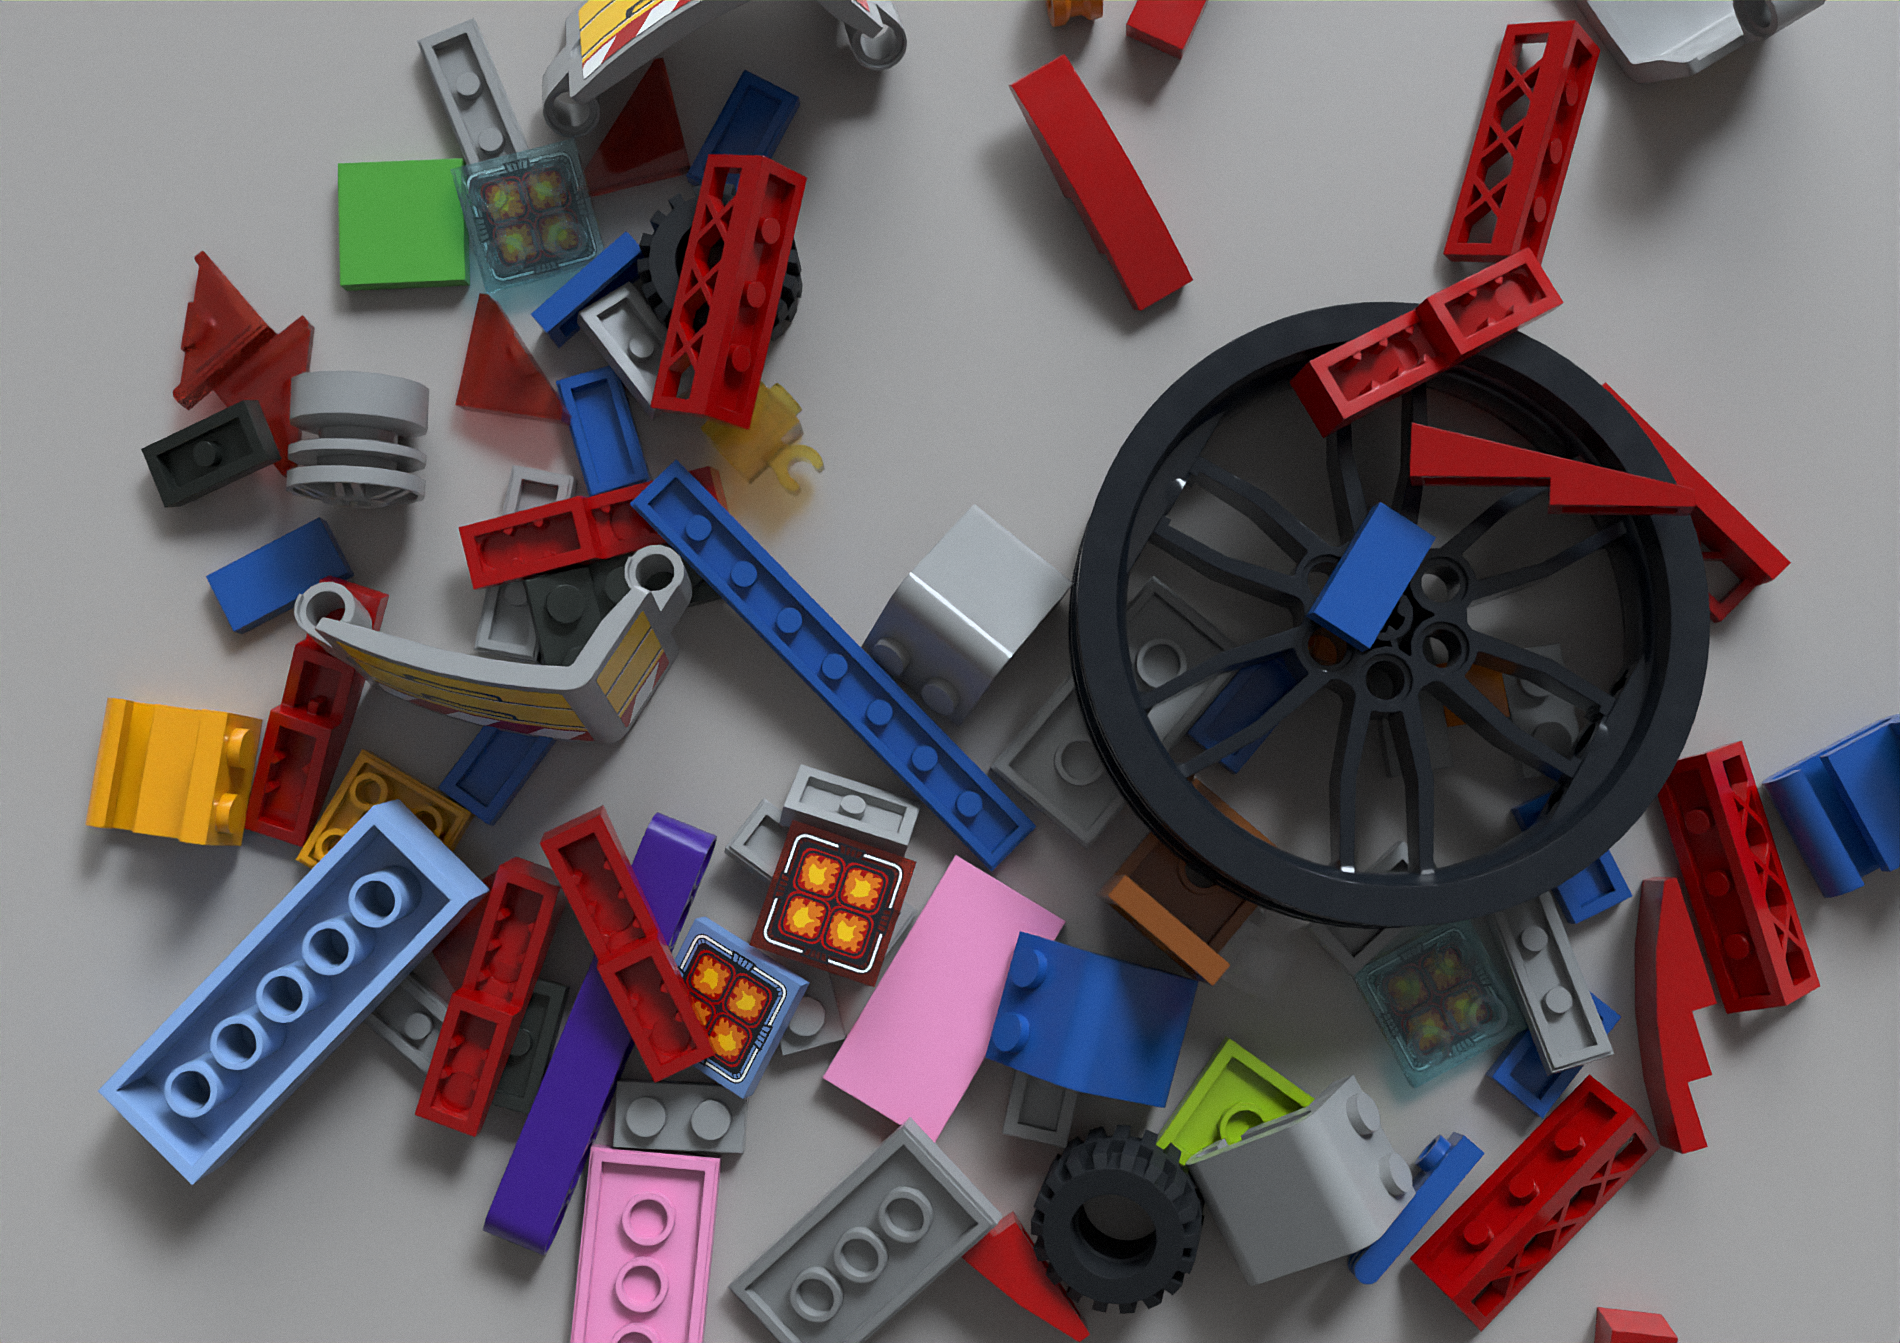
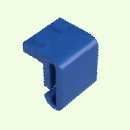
(1844, 806)
(1091, 1021)

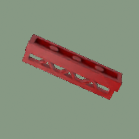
(1542, 136)
(739, 289)
(1719, 527)
(1731, 881)
(1532, 1197)

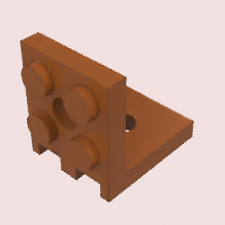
(1171, 911)

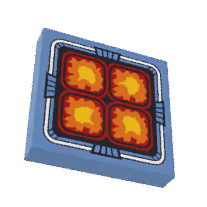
(741, 1001)

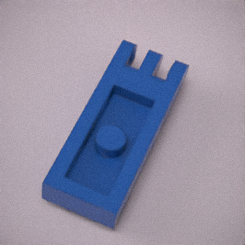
(1442, 1169)

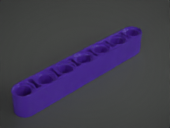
(591, 1056)

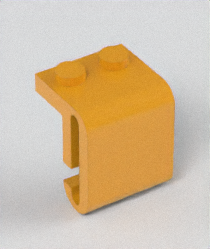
(174, 772)

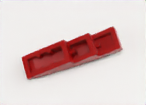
(1100, 182)
(308, 732)
(1667, 989)
(1010, 1263)

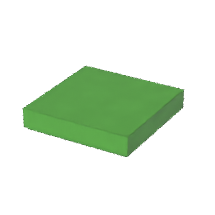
(401, 225)

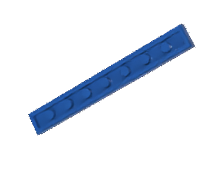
(832, 665)

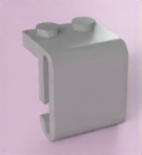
(964, 614)
(1304, 1185)

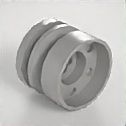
(359, 433)

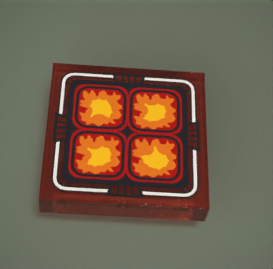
(833, 903)

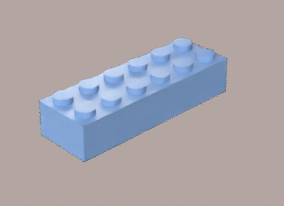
(294, 990)

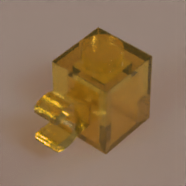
(767, 441)

